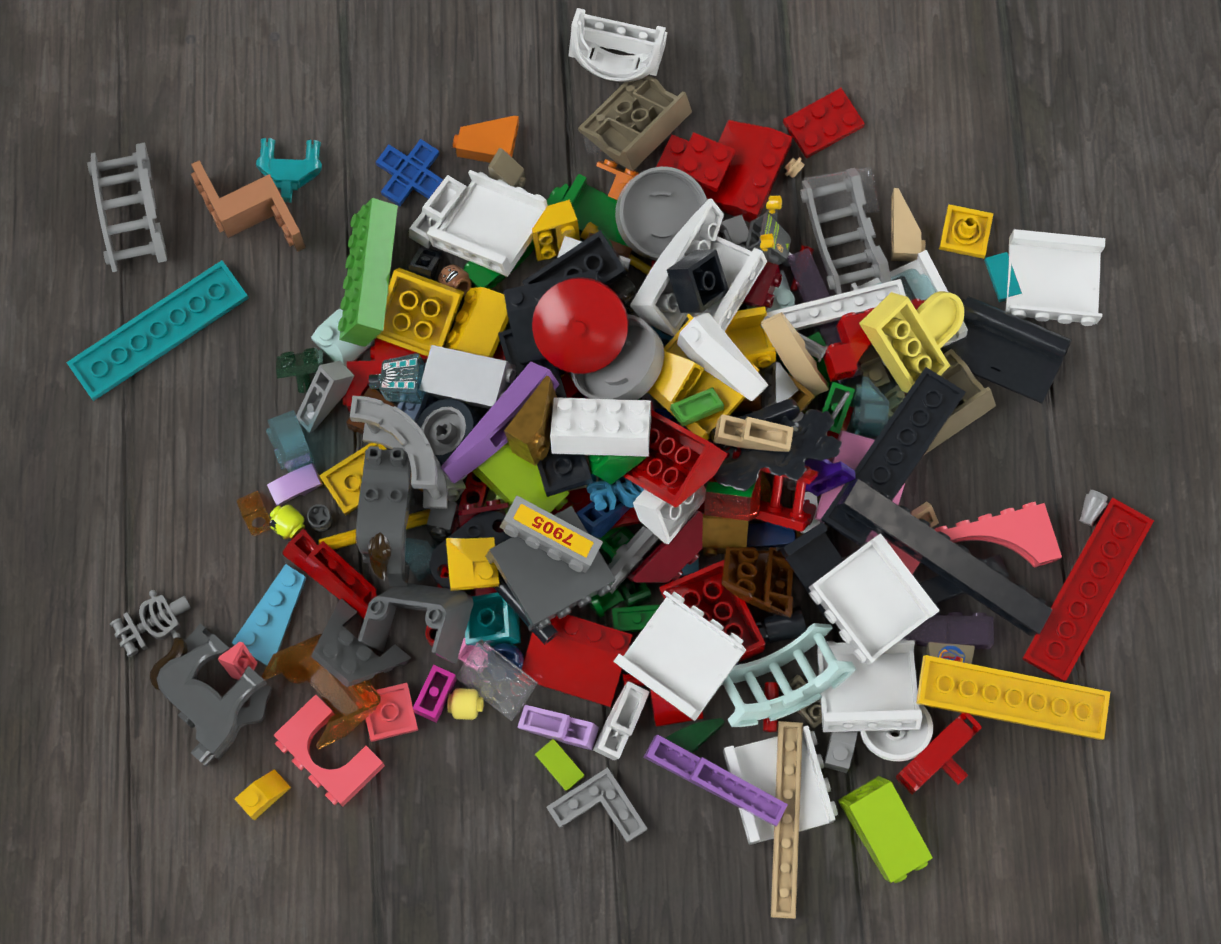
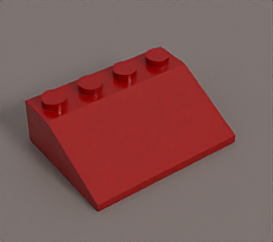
(753, 169)
(676, 462)
(708, 594)
(578, 659)

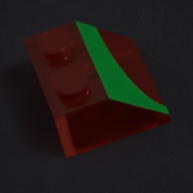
(732, 503)

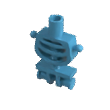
(603, 492)

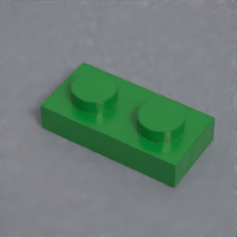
(632, 618)

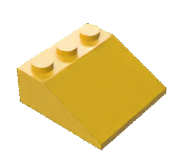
(418, 312)

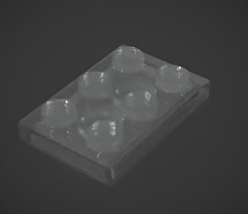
(496, 680)

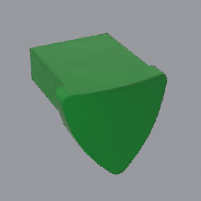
(606, 602)

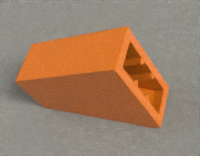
(484, 139)

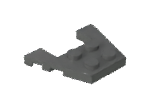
(346, 656)

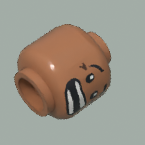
(455, 277)

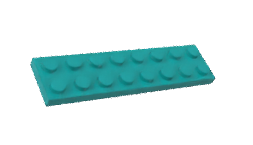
(157, 330)

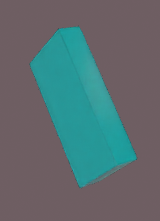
(998, 270)

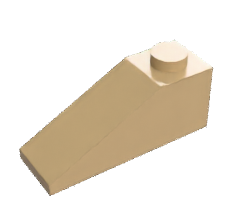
(905, 231)

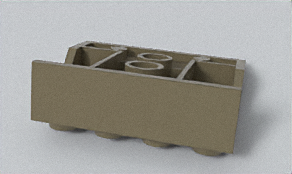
(635, 120)
(971, 407)

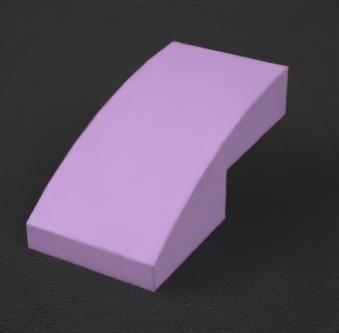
(295, 484)

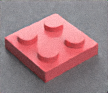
(393, 715)

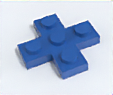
(409, 172)

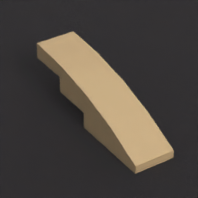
(794, 354)

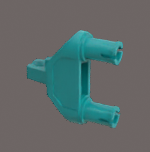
(289, 173)

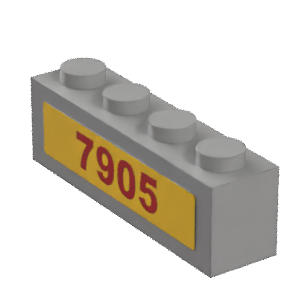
(551, 535)

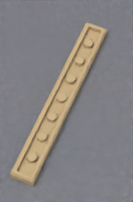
(787, 831)

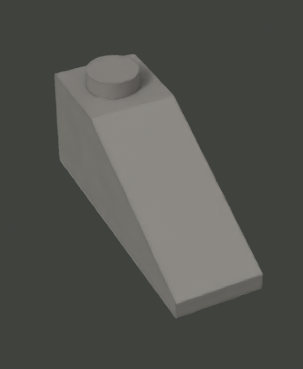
(324, 393)
(840, 750)

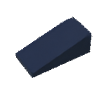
(769, 535)

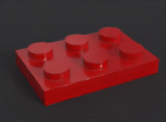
(823, 123)

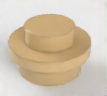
(793, 167)

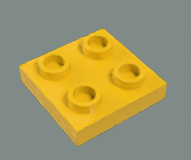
(966, 231)

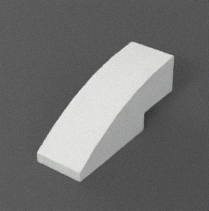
(436, 209)
(621, 721)

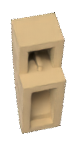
(753, 434)

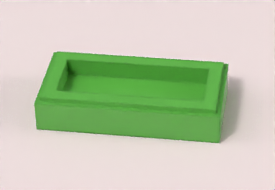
(697, 407)

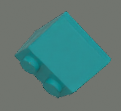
(492, 621)

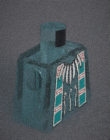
(400, 379)

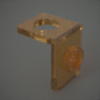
(251, 508)

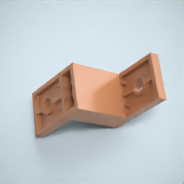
(247, 206)

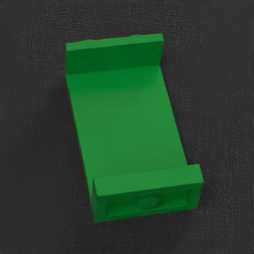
(594, 207)

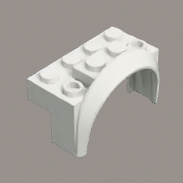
(598, 32)

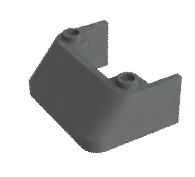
(445, 612)

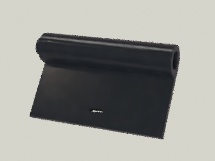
(1017, 348)

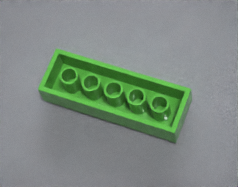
(367, 272)

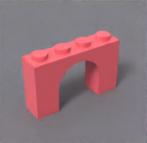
(341, 782)

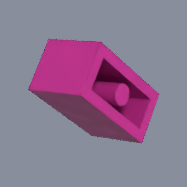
(434, 693)

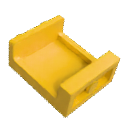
(750, 337)

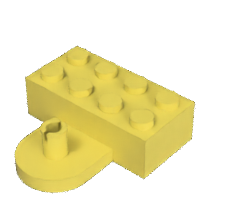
(912, 337)

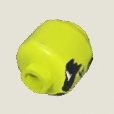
(286, 521)

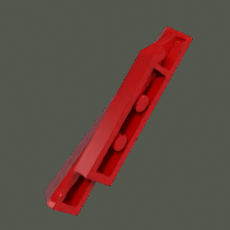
(330, 571)

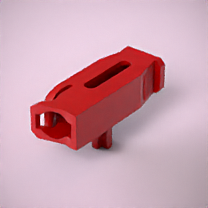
(939, 755)

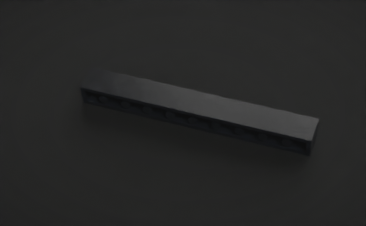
(944, 557)

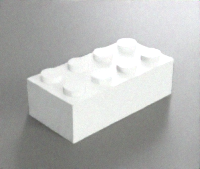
(600, 427)

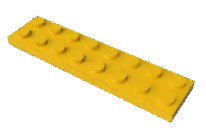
(1013, 697)

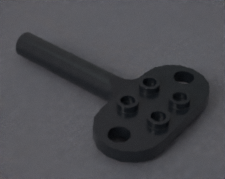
(481, 527)

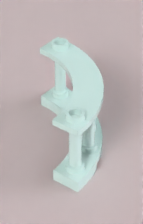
(792, 699)

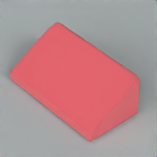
(237, 660)

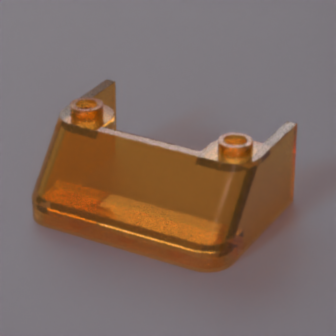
(348, 704)

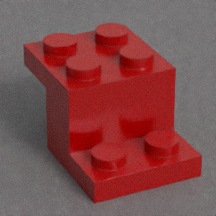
(699, 157)

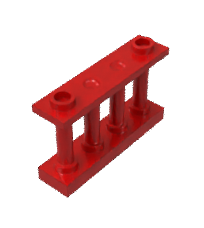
(774, 511)

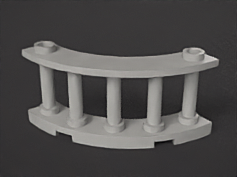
(146, 196)
(864, 233)
(396, 429)

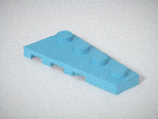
(272, 616)

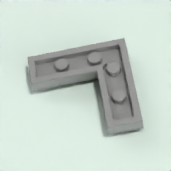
(599, 789)

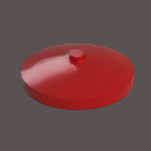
(580, 325)

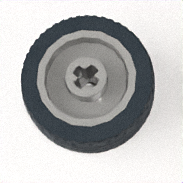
(447, 425)

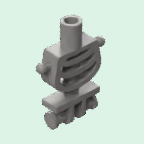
(172, 610)

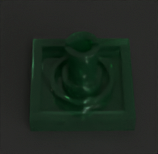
(300, 366)

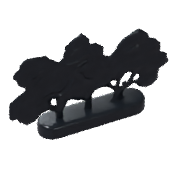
(807, 442)

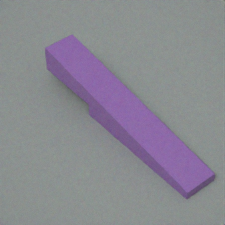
(715, 780)

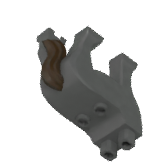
(385, 512)
(201, 706)

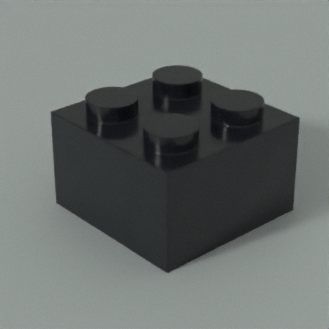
(698, 281)

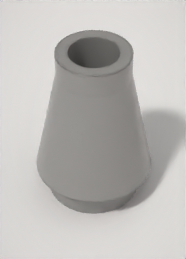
(1093, 506)

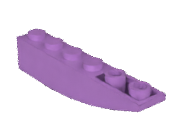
(489, 433)

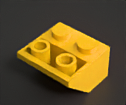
(552, 227)

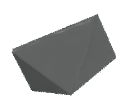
(780, 385)

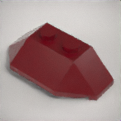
(669, 559)

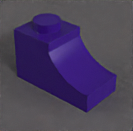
(829, 475)

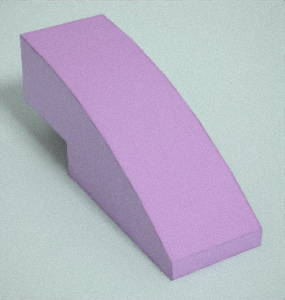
(558, 727)

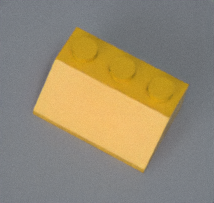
(479, 323)

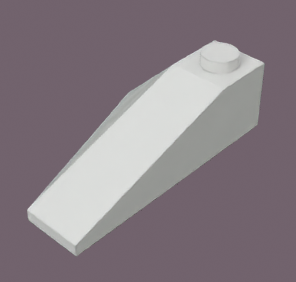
(713, 349)

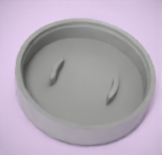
(656, 208)
(631, 371)

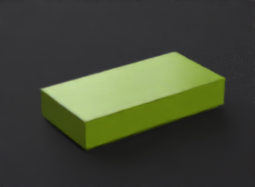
(559, 765)

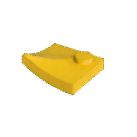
(468, 563)

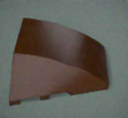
(759, 578)

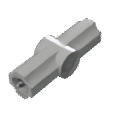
(631, 555)

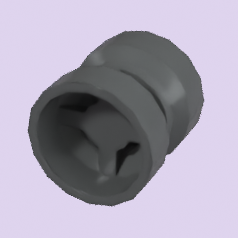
(317, 514)

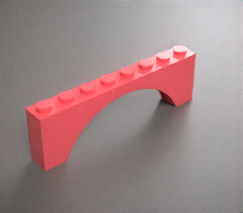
(1023, 531)

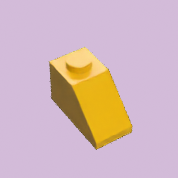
(262, 794)

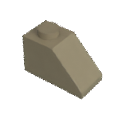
(506, 169)

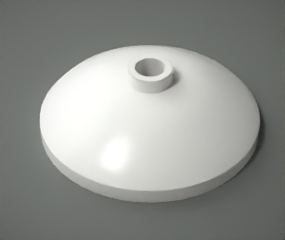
(904, 746)

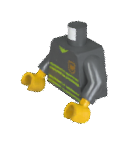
(769, 236)

